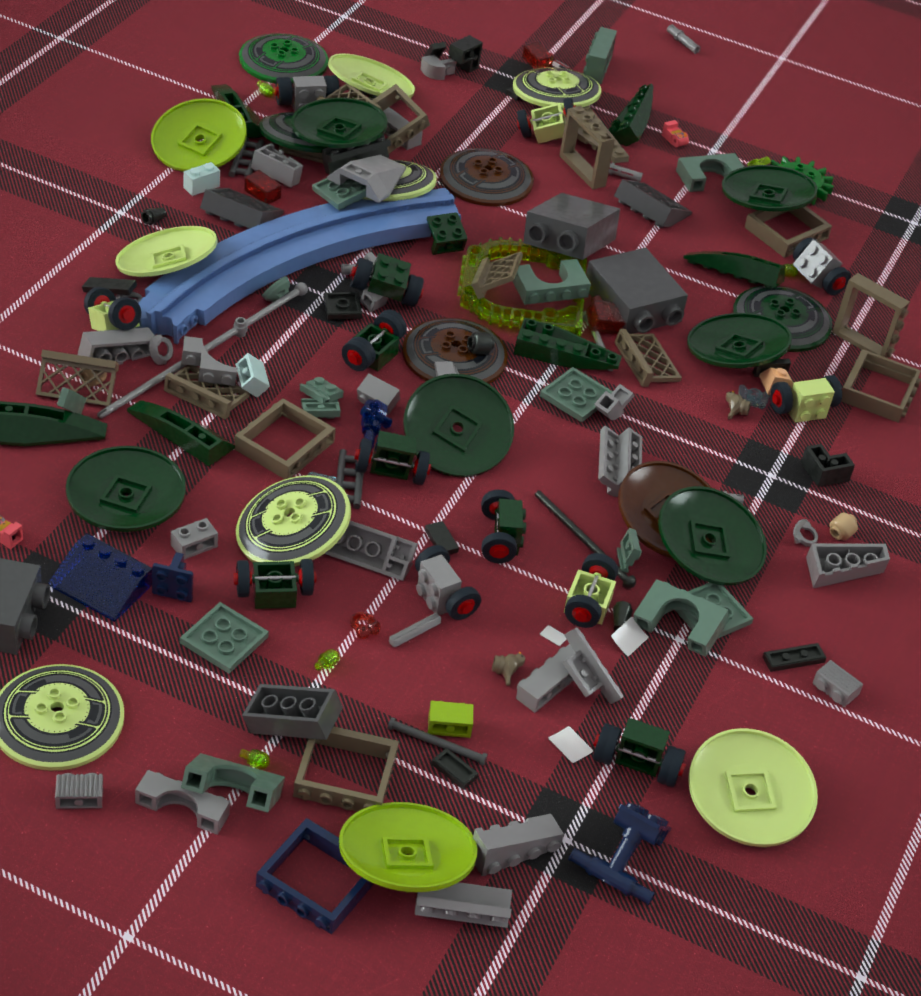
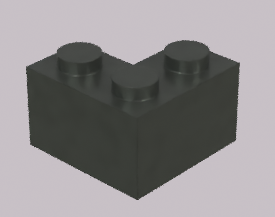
(466, 53)
(826, 468)

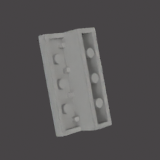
(617, 457)
(467, 904)

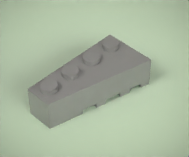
(116, 344)
(844, 562)
(516, 843)

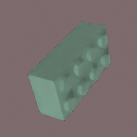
(600, 54)

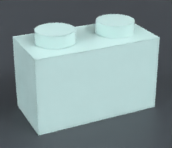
(201, 178)
(252, 375)

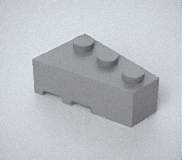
(277, 165)

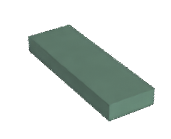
(71, 401)

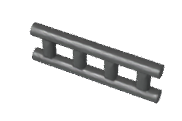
(239, 161)
(357, 485)

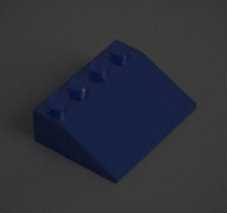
(101, 577)

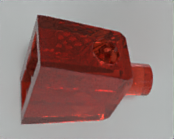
(604, 316)

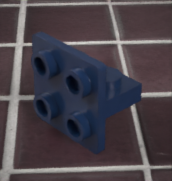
(173, 580)

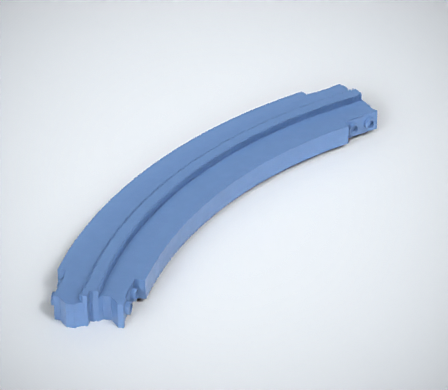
(278, 249)

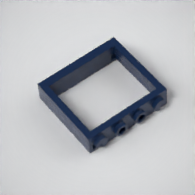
(298, 902)

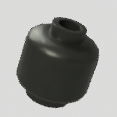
(480, 343)

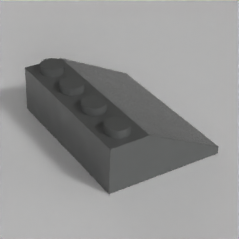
(651, 203)
(238, 207)

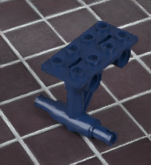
(637, 826)

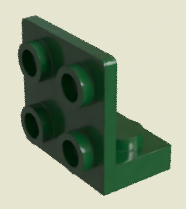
(447, 233)

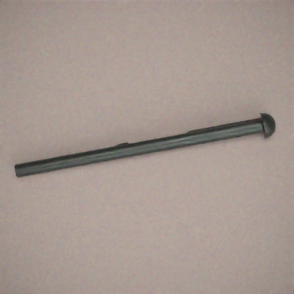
(628, 581)

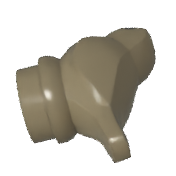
(737, 404)
(507, 665)

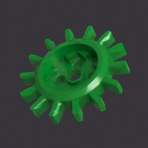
(823, 182)

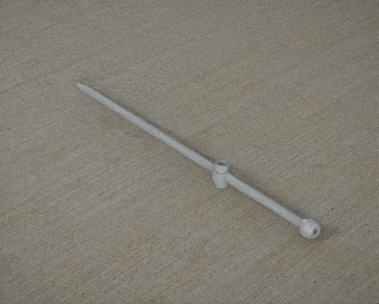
(239, 329)

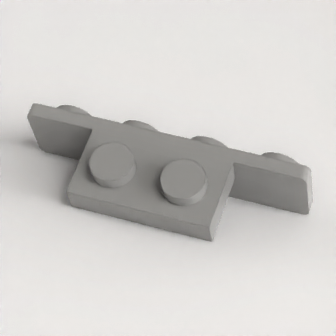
(588, 670)

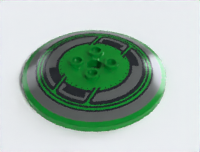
(282, 56)

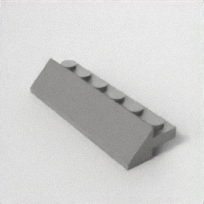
(375, 550)

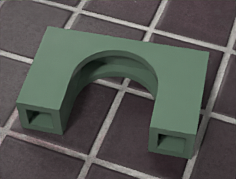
(692, 168)
(534, 290)
(666, 598)
(208, 771)

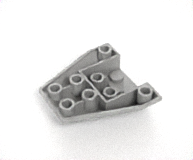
(375, 172)

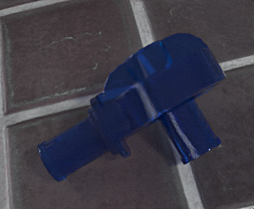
(373, 418)

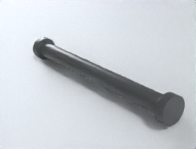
(481, 758)

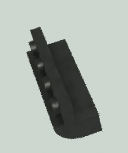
(337, 157)

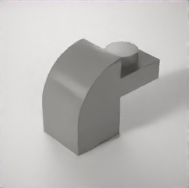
(436, 68)
(613, 404)

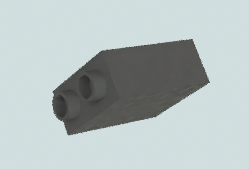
(571, 226)
(639, 289)
(19, 597)

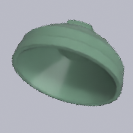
(277, 290)

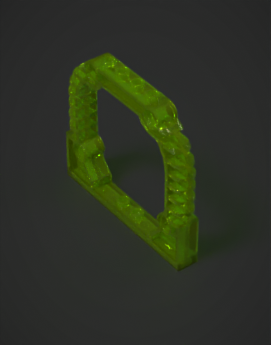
(568, 318)

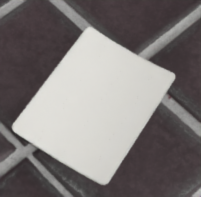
(629, 636)
(570, 744)

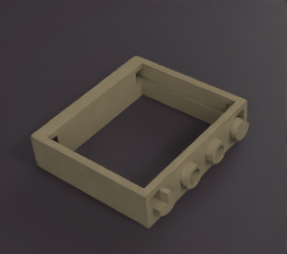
(414, 127)
(596, 176)
(819, 230)
(881, 294)
(886, 367)
(269, 460)
(340, 797)

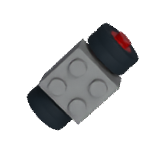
(304, 89)

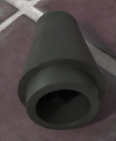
(153, 215)
(621, 613)

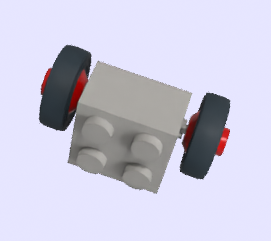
(820, 266)
(442, 586)

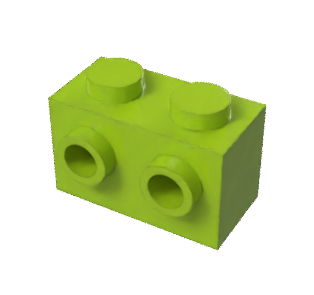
(450, 719)

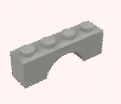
(158, 791)

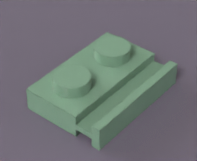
(321, 390)
(317, 409)
(629, 550)

